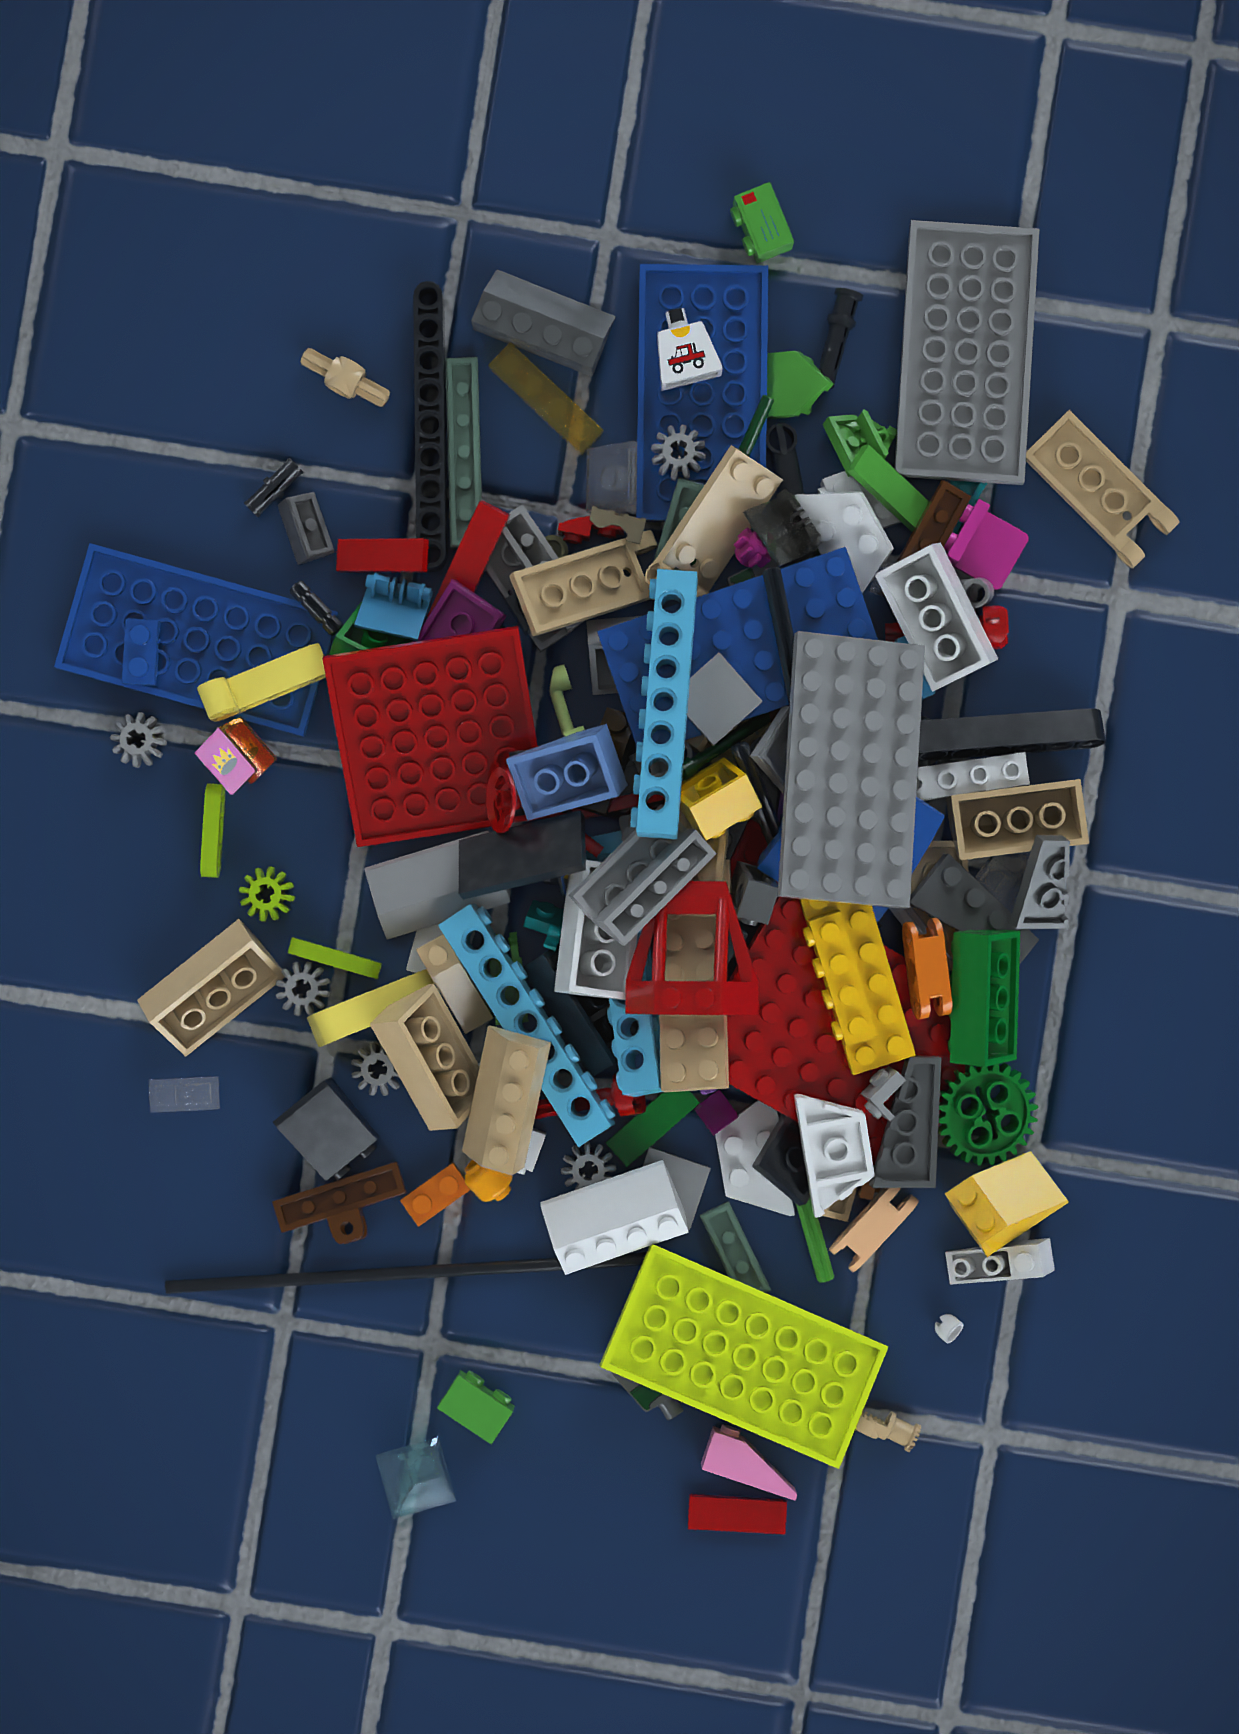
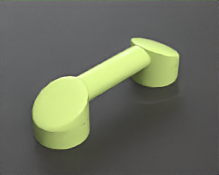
(558, 684)

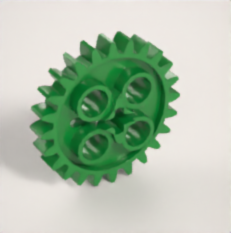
(960, 1124)

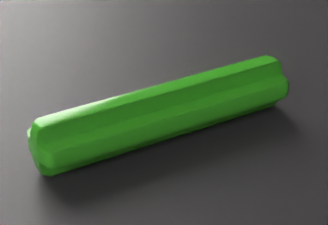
(815, 1243)

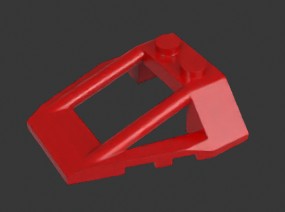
(694, 997)

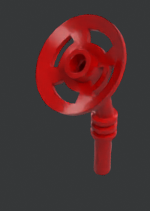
(507, 802)

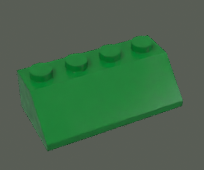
(984, 997)

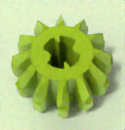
(276, 899)

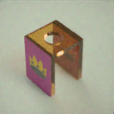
(235, 755)

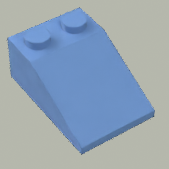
(567, 773)

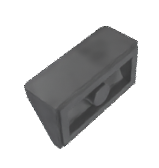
(305, 527)

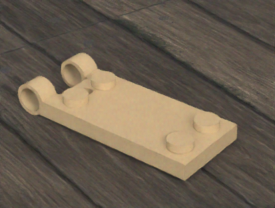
(1097, 485)
(716, 519)
(583, 584)

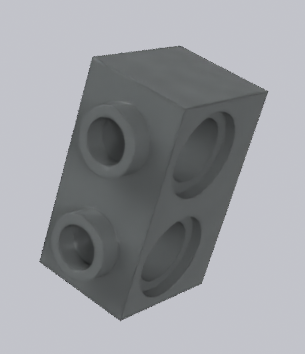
(753, 894)

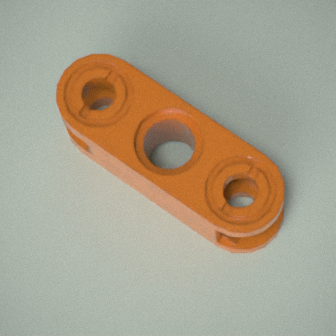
(927, 969)

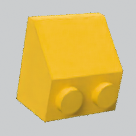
(718, 799)

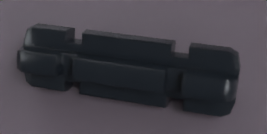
(316, 608)

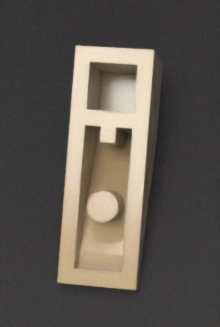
(454, 984)

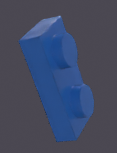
(140, 652)

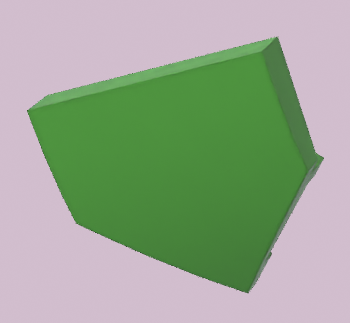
(793, 384)
(851, 432)

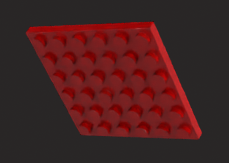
(427, 730)

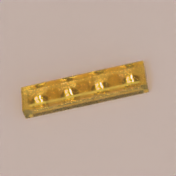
(545, 398)

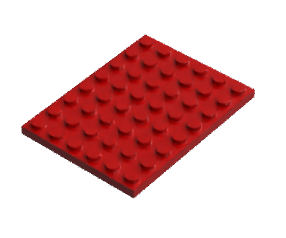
(792, 1039)

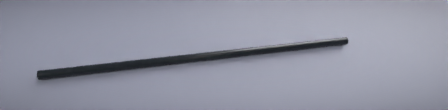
(385, 1274)

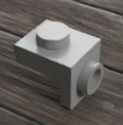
(881, 1087)

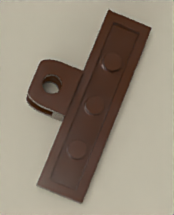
(341, 1202)

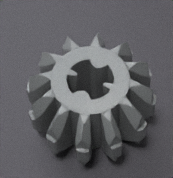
(675, 440)
(143, 728)
(294, 982)
(368, 1074)
(579, 1162)

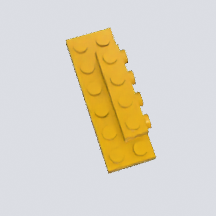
(857, 983)

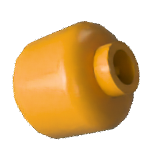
(486, 1182)

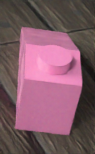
(739, 1460)

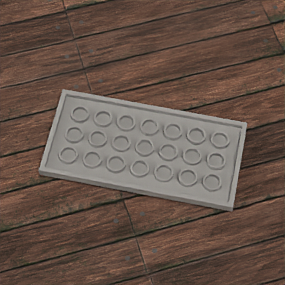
(966, 352)
(851, 770)

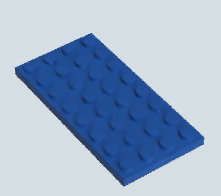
(735, 315)
(739, 625)
(204, 634)

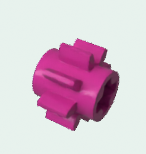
(751, 549)

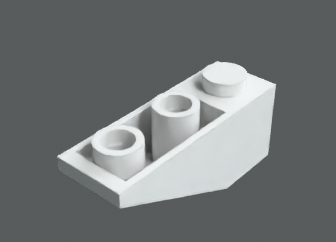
(1013, 1261)

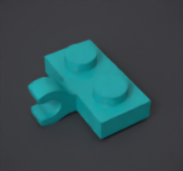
(546, 919)

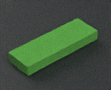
(888, 486)

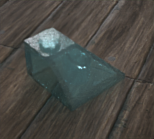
(415, 1478)

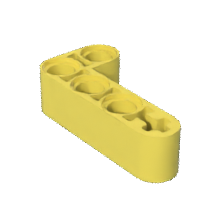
(261, 684)
(361, 1010)

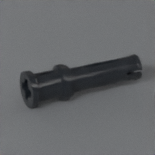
(840, 322)

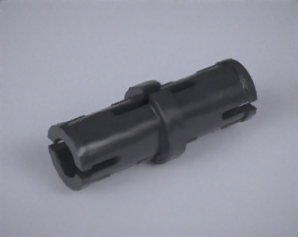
(273, 487)

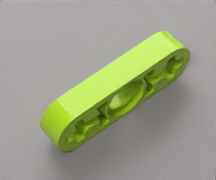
(212, 830)
(334, 958)

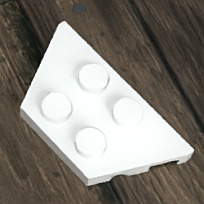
(848, 523)
(833, 1150)
(737, 1151)

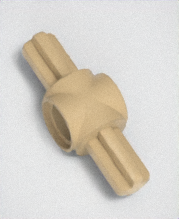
(345, 377)

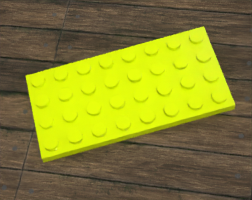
(744, 1356)

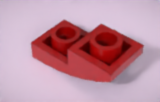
(581, 528)

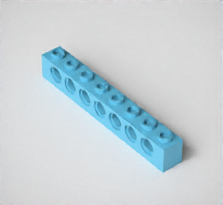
(681, 587)
(458, 931)
(626, 1047)

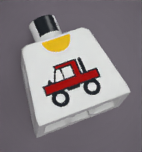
(685, 352)

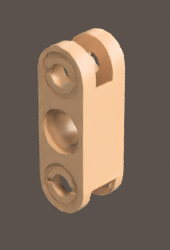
(873, 1226)

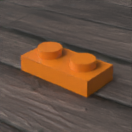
(435, 1194)

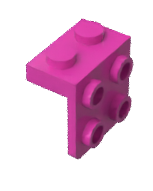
(985, 545)

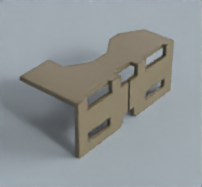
(631, 525)

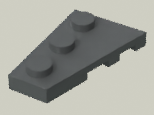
(1043, 886)

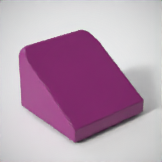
(716, 1112)

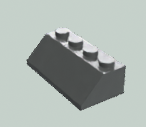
(542, 322)

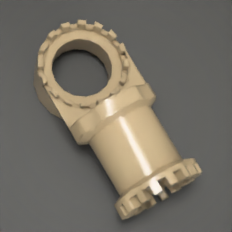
(891, 1428)

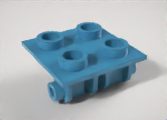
(393, 607)

